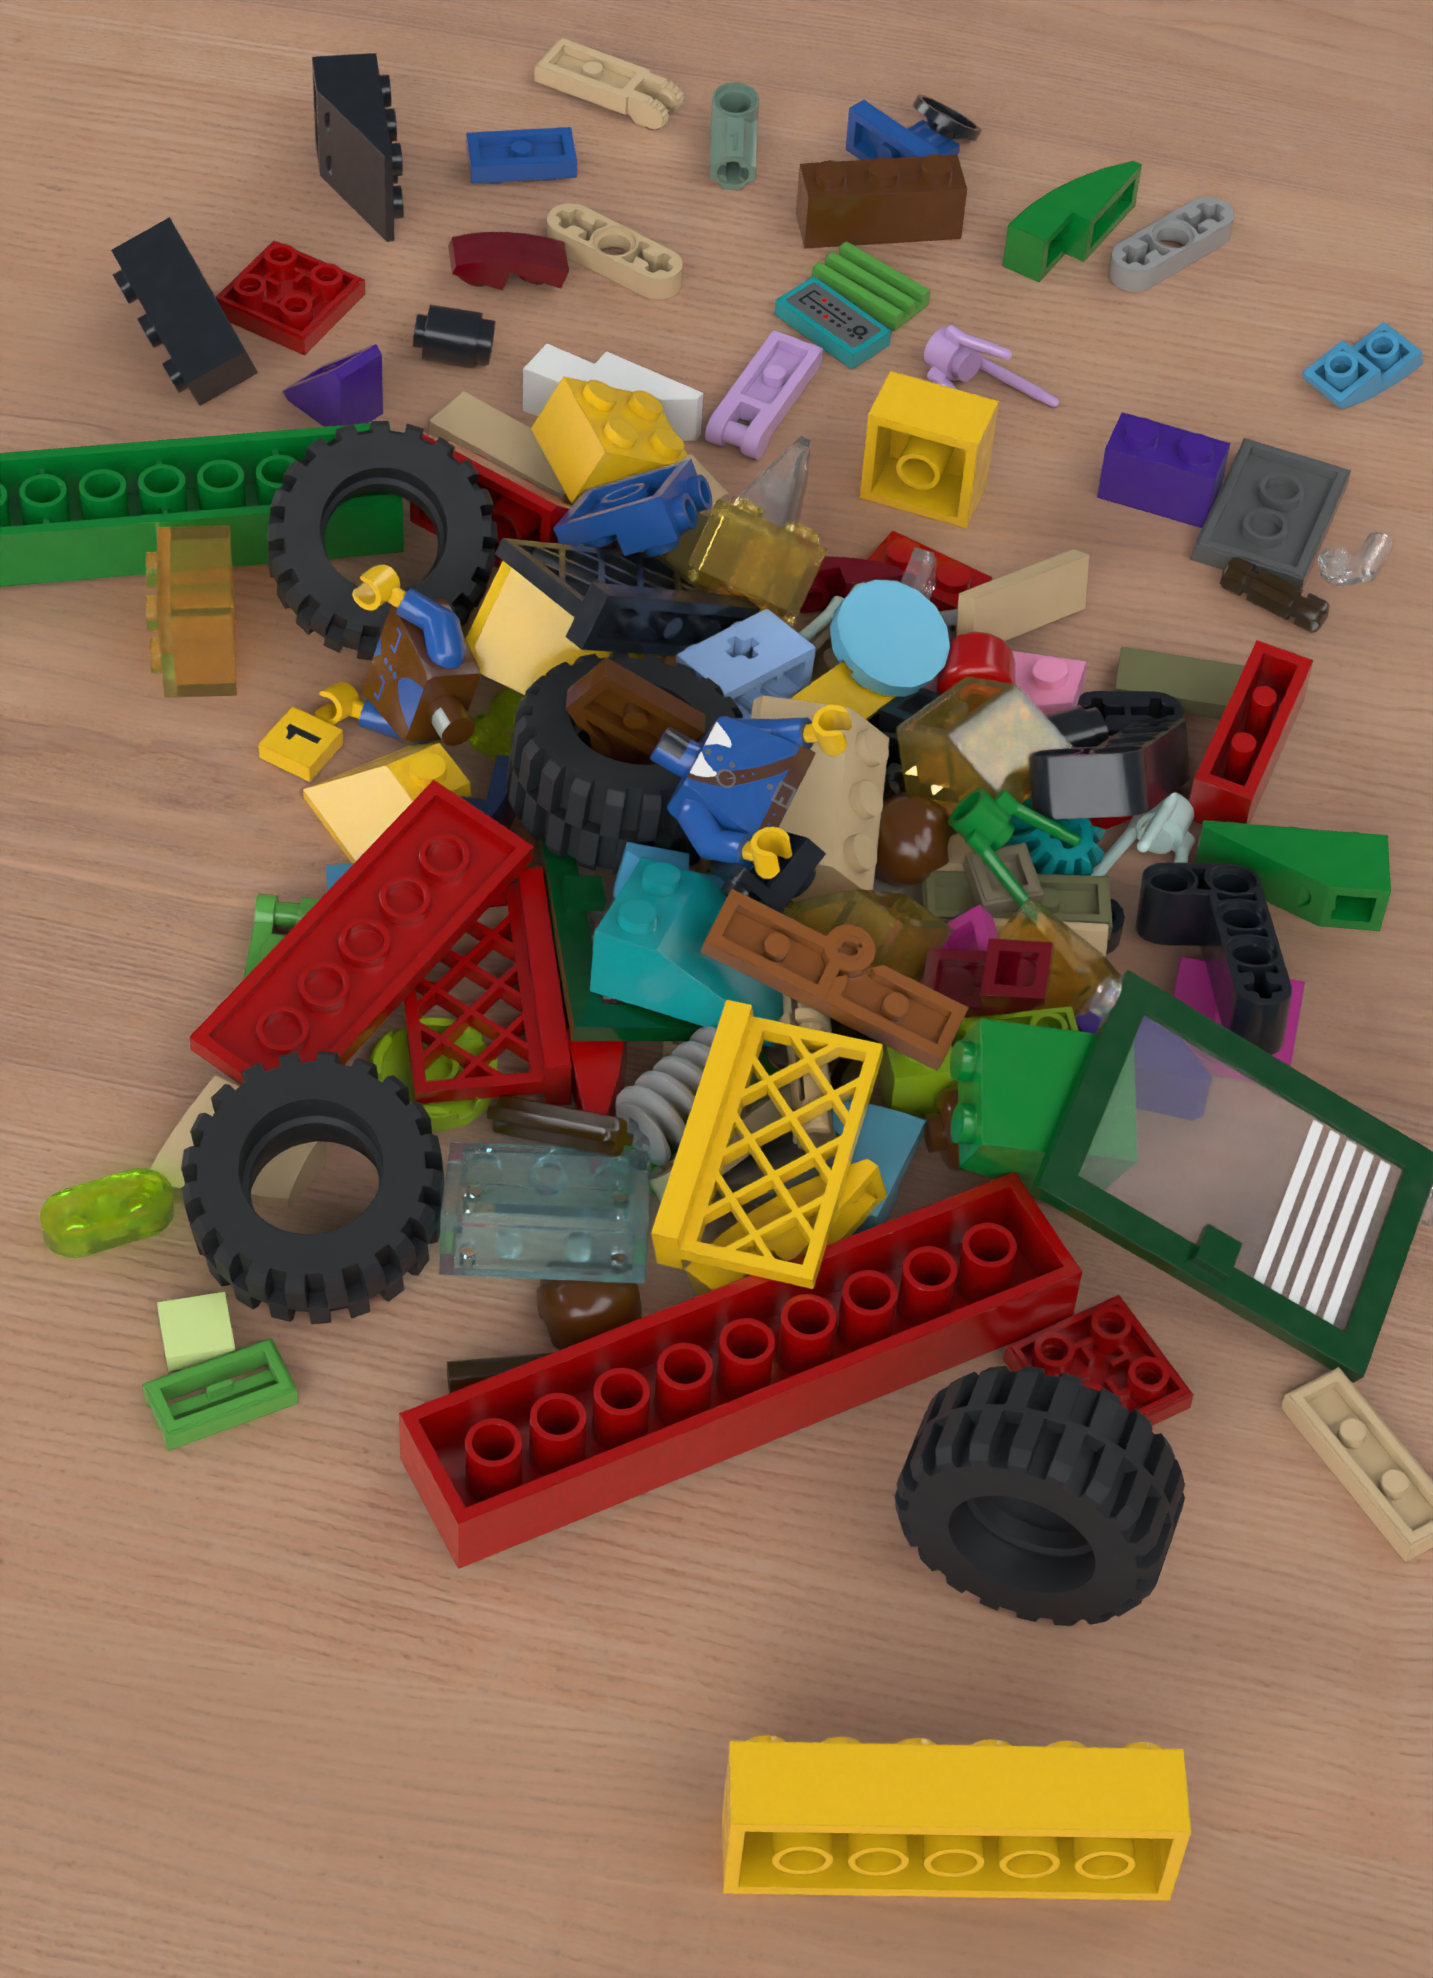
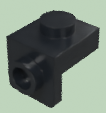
(793, 879)

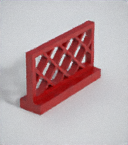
(537, 1000)

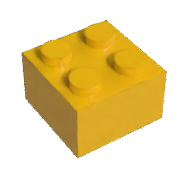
(603, 435)
(928, 449)

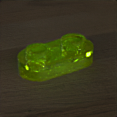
(106, 1212)

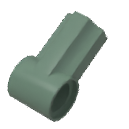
(733, 135)

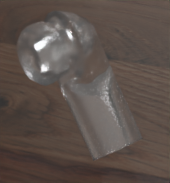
(1345, 570)

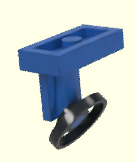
(876, 135)

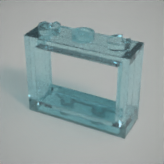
(544, 1213)

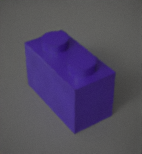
(1162, 469)

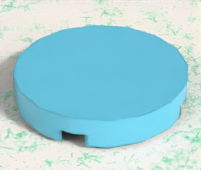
(890, 637)

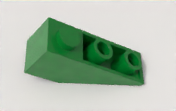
(1311, 873)

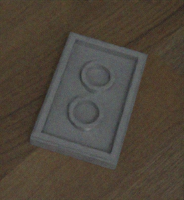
(1272, 512)

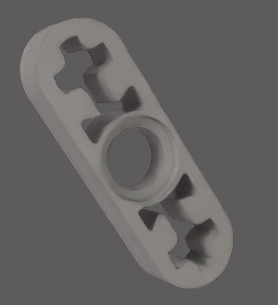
(1144, 262)

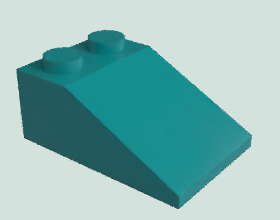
(652, 946)

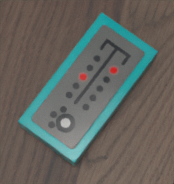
(832, 322)

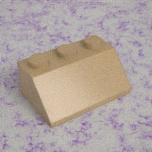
(837, 799)

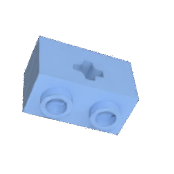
(753, 660)

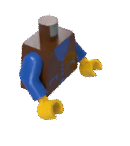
(419, 671)

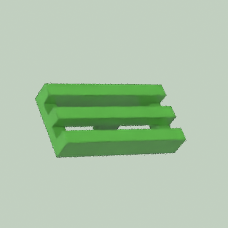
(875, 282)
(225, 1402)

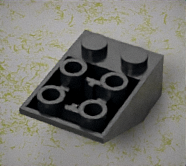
(357, 137)

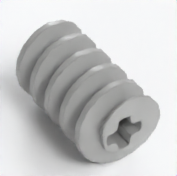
(664, 1097)

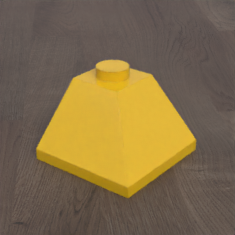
(371, 797)

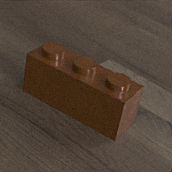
(881, 201)

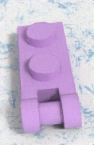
(764, 394)

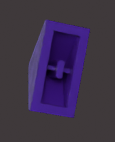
(342, 390)

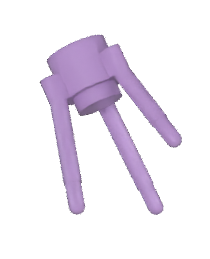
(956, 357)

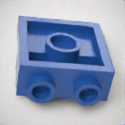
(640, 511)

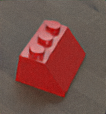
(519, 505)

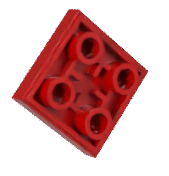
(290, 297)
(1107, 1351)

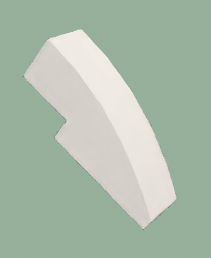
(545, 371)

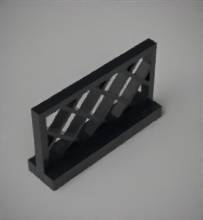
(624, 600)

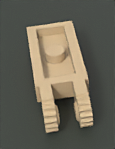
(609, 83)

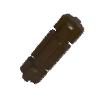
(1275, 594)

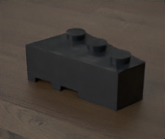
(181, 313)

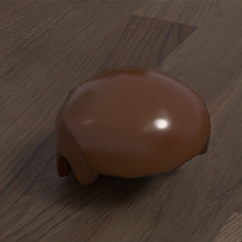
(911, 840)
(586, 1308)

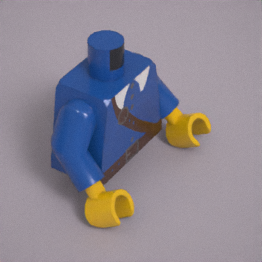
(744, 782)

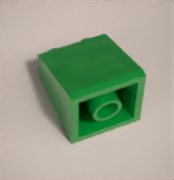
(1012, 1094)

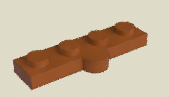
(835, 978)

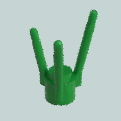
(986, 828)

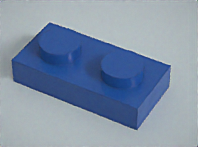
(521, 155)

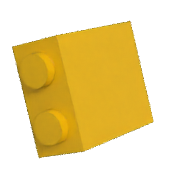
(522, 633)

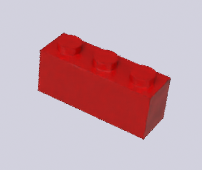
(1250, 735)

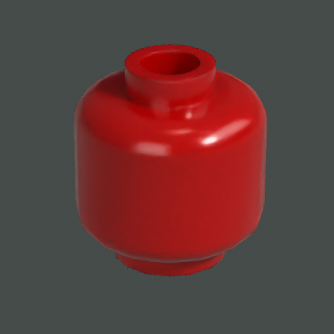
(977, 656)

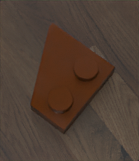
(628, 713)

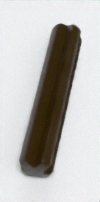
(560, 1126)

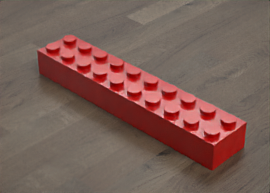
(734, 1369)

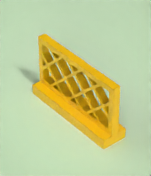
(708, 1147)

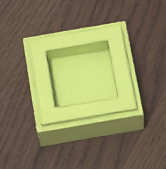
(195, 1329)

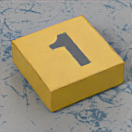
(300, 744)

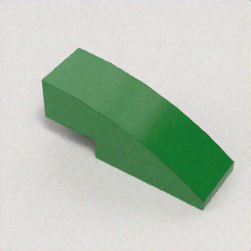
(1071, 220)

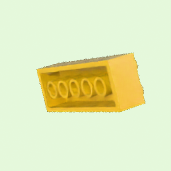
(954, 1819)

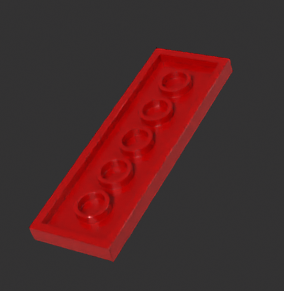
(367, 938)

